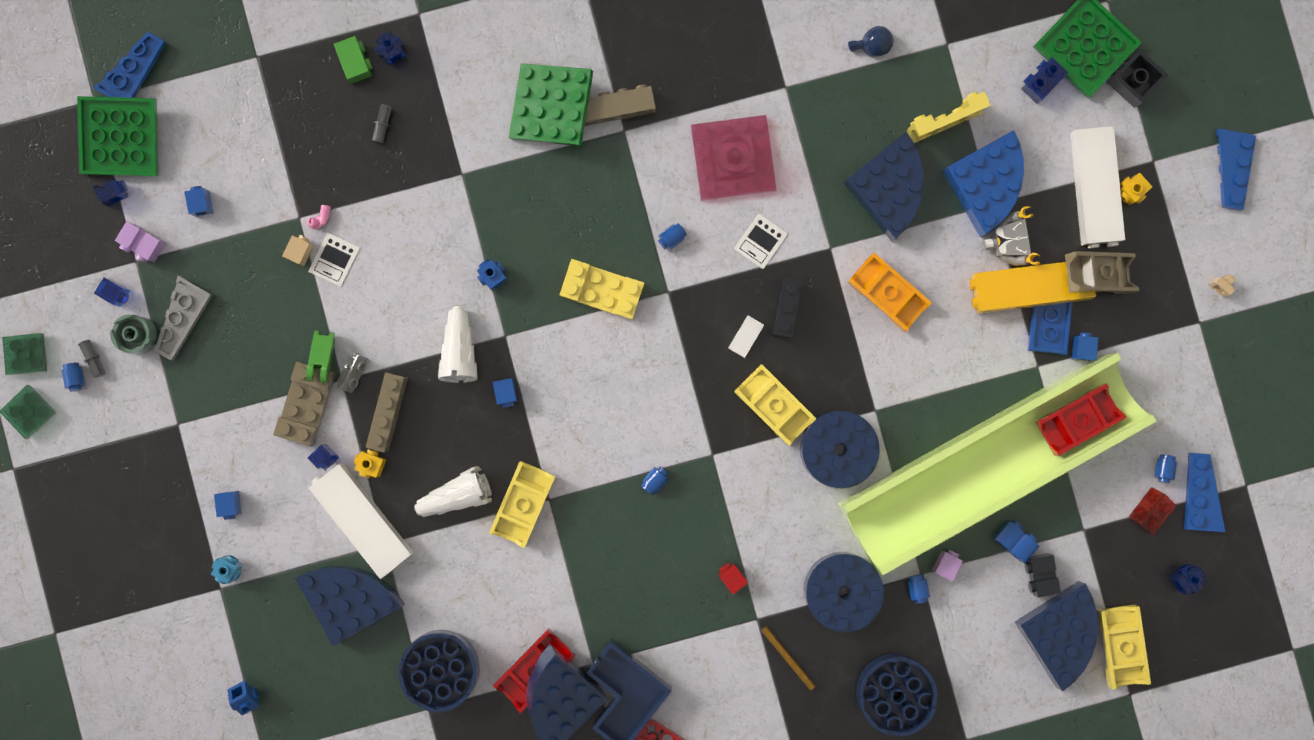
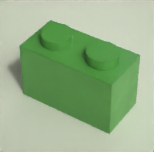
(353, 60)

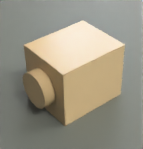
(298, 250)

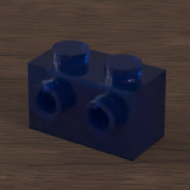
(1044, 80)

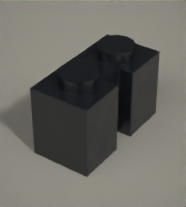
(1042, 575)

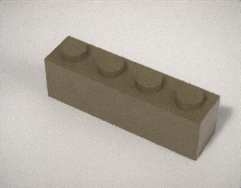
(620, 105)
(386, 412)

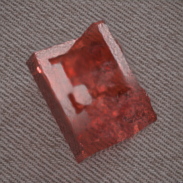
(1152, 510)

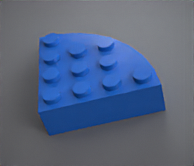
(989, 181)

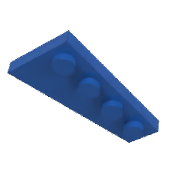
(132, 70)
(1236, 158)
(1202, 497)

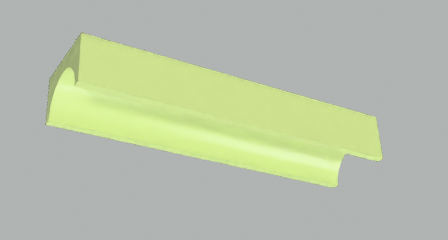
(982, 470)

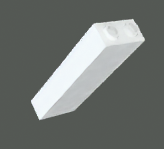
(1097, 187)
(360, 519)

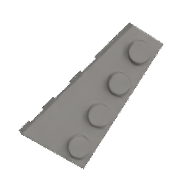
(184, 311)

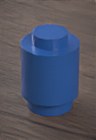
(672, 236)
(73, 377)
(1165, 468)
(655, 480)
(918, 588)

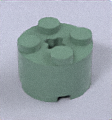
(126, 327)

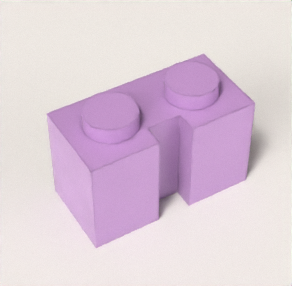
(140, 241)

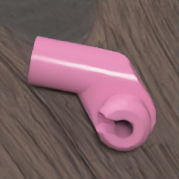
(321, 220)

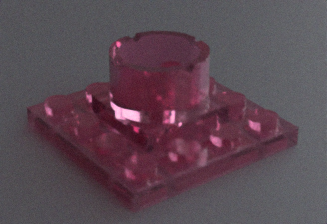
(729, 176)

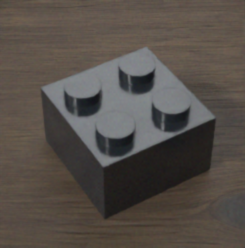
(1137, 78)

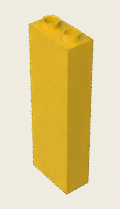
(1023, 288)

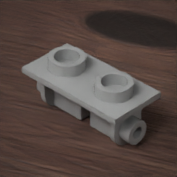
(349, 380)

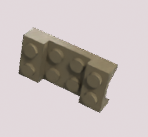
(1099, 272)
(304, 406)

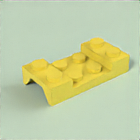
(924, 127)
(601, 289)
(774, 405)
(522, 504)
(1124, 646)

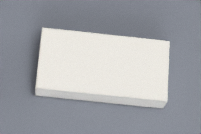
(746, 336)

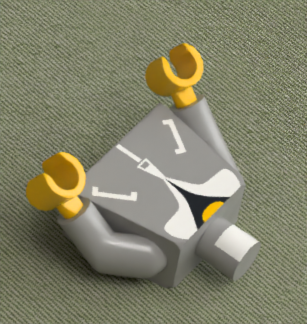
(1011, 240)

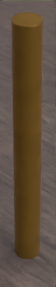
(788, 658)

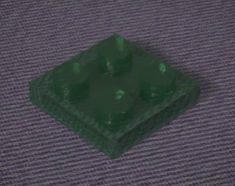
(24, 354)
(27, 411)

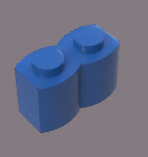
(1016, 541)

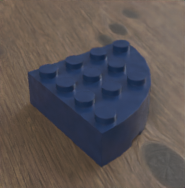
(891, 186)
(347, 599)
(1063, 633)
(560, 696)

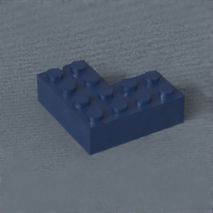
(635, 689)

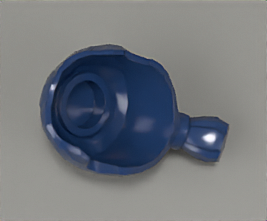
(875, 42)

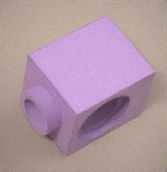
(947, 564)

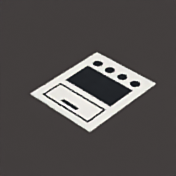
(760, 241)
(334, 259)

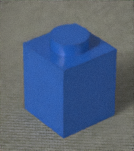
(198, 201)
(1085, 347)
(505, 392)
(227, 504)

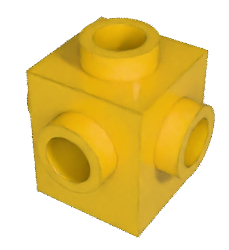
(1134, 189)
(375, 467)

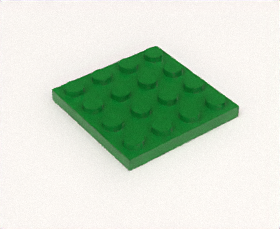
(1088, 44)
(551, 104)
(117, 136)

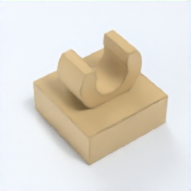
(1223, 285)

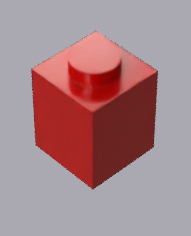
(732, 577)

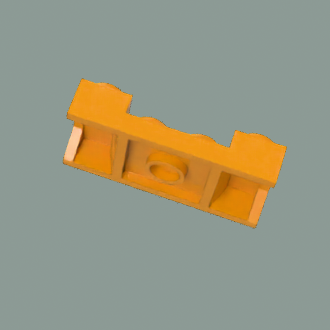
(889, 292)

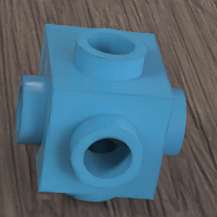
(232, 566)

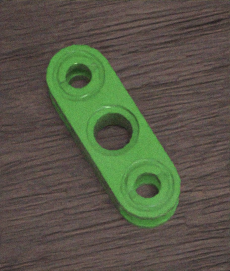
(320, 356)

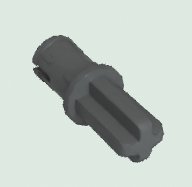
(381, 123)
(91, 358)

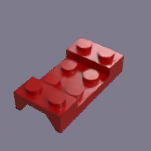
(1080, 420)
(515, 679)

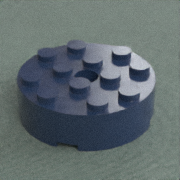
(859, 452)
(858, 605)
(424, 685)
(876, 690)

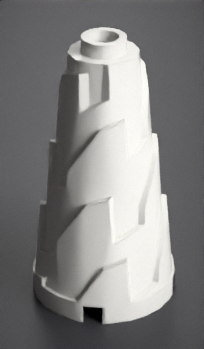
(457, 351)
(462, 492)

